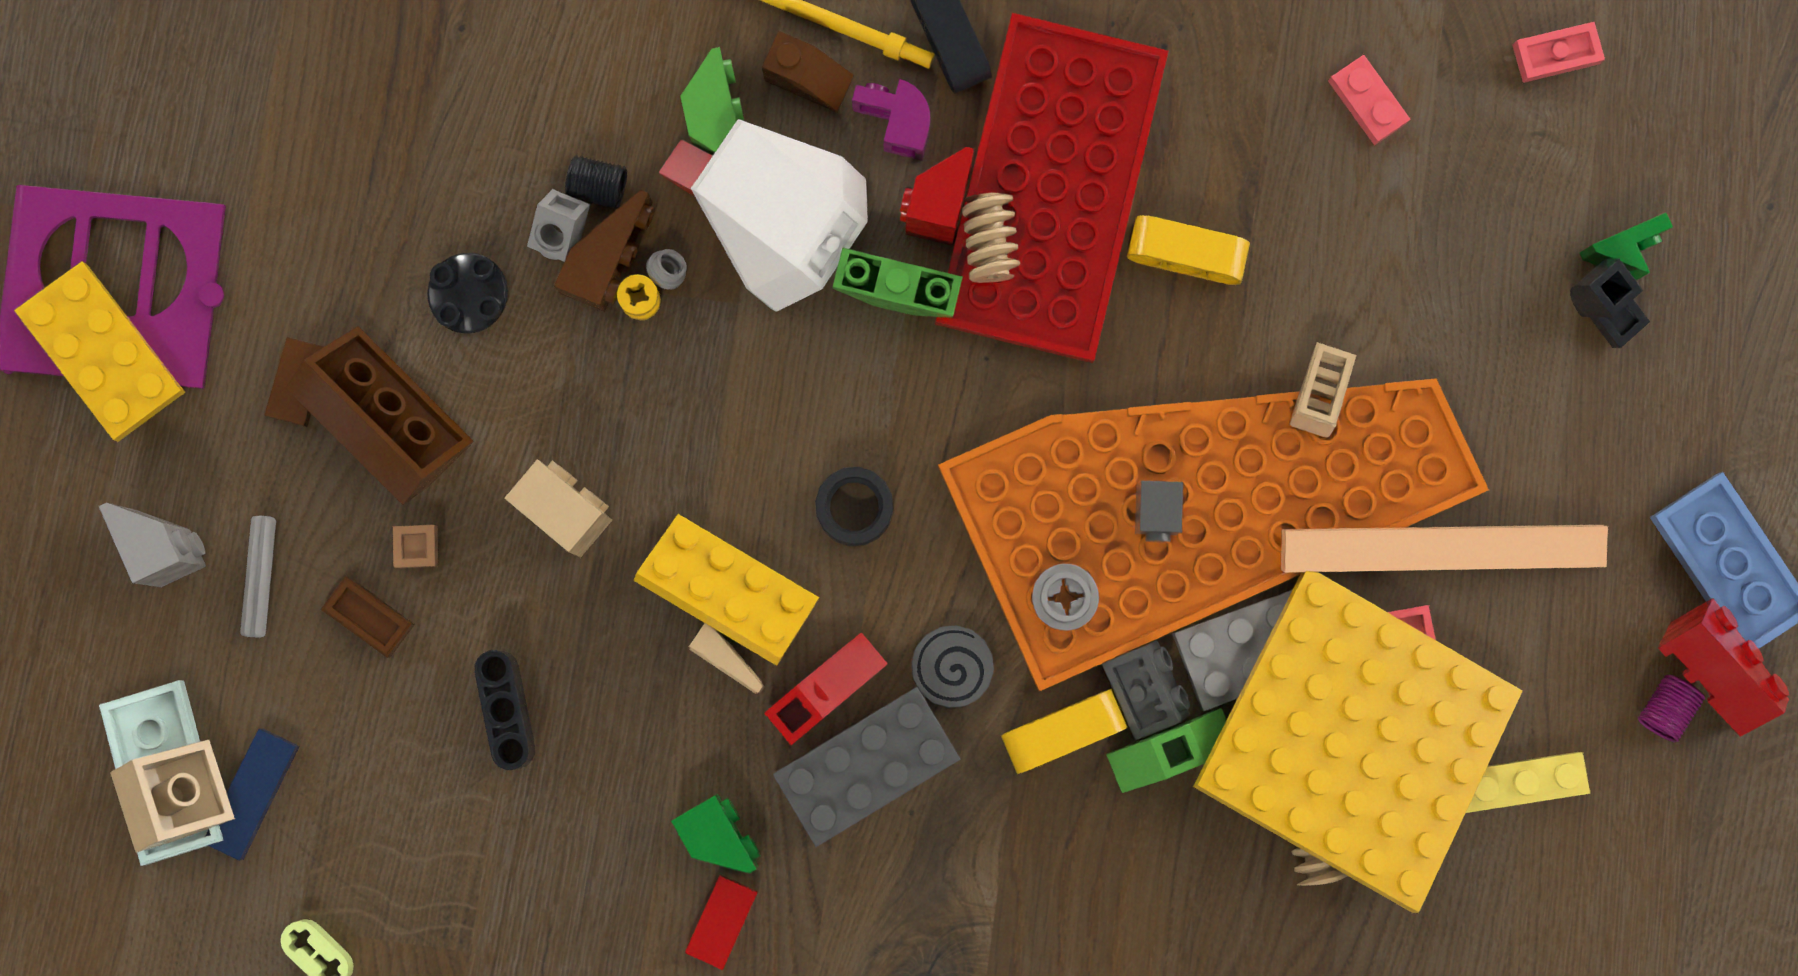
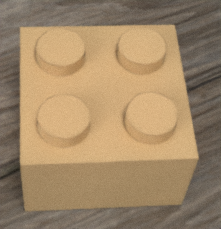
(557, 508)

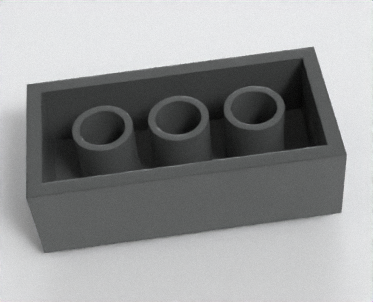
(866, 766)

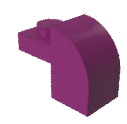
(906, 112)

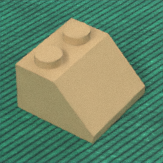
(171, 795)

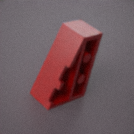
(1726, 667)

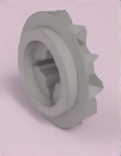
(1077, 582)

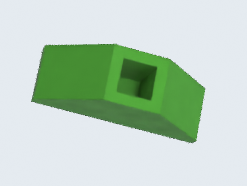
(708, 103)
(897, 285)
(1166, 752)

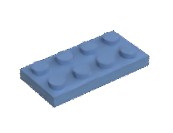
(1731, 559)

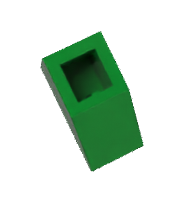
(713, 836)

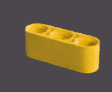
(1188, 250)
(1064, 731)

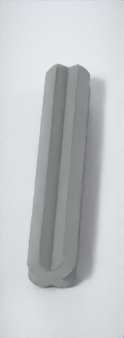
(258, 576)

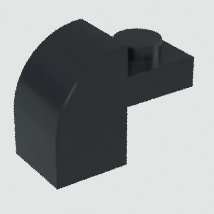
(1608, 300)

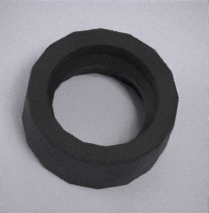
(864, 477)

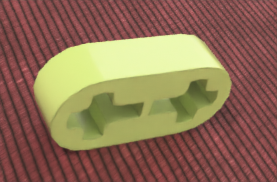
(321, 942)

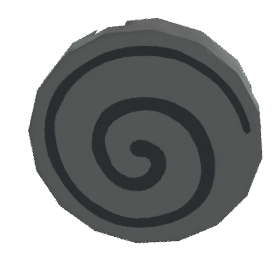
(952, 666)

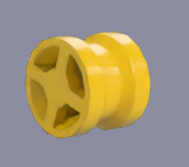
(645, 302)

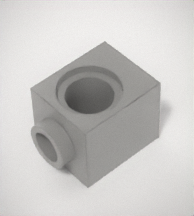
(565, 213)

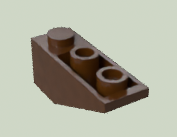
(599, 258)

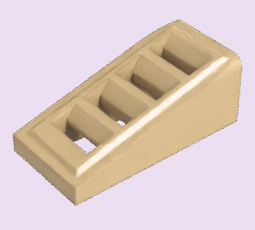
(1314, 414)
(719, 652)

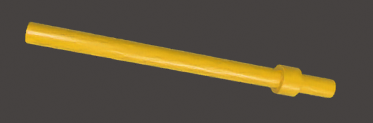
(892, 45)

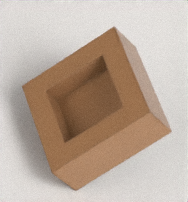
(415, 546)

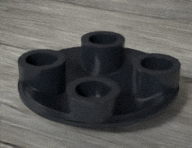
(467, 292)

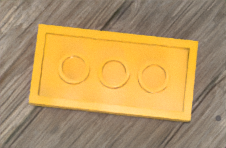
(99, 351)
(726, 589)

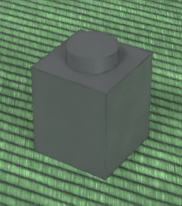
(1159, 510)

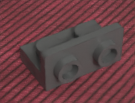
(1147, 689)

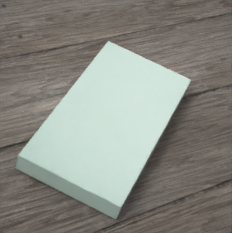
(149, 725)

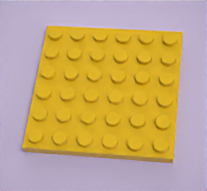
(1359, 740)

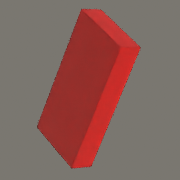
(721, 922)

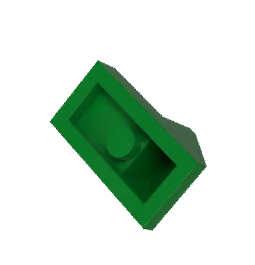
(1629, 244)

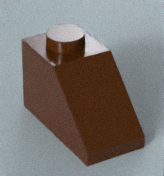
(806, 72)

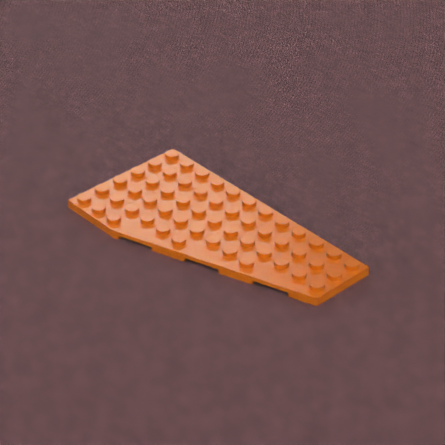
(1070, 498)

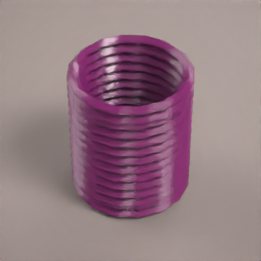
(1671, 708)

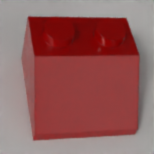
(937, 199)

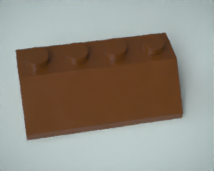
(378, 414)

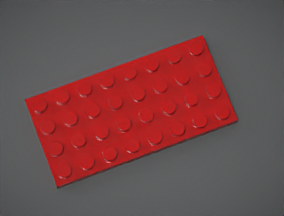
(1069, 149)

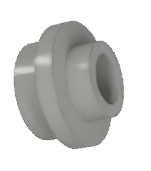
(666, 268)

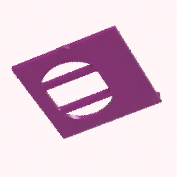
(177, 334)

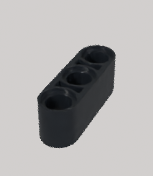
(953, 42)
(490, 694)

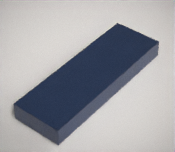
(254, 791)

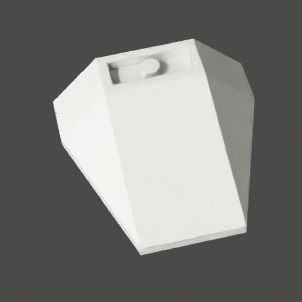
(781, 211)

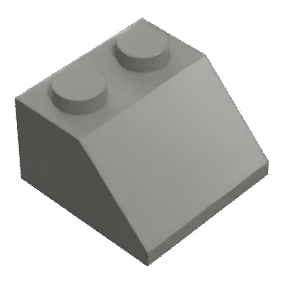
(153, 548)

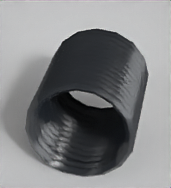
(596, 181)

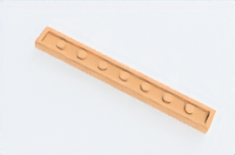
(1444, 548)

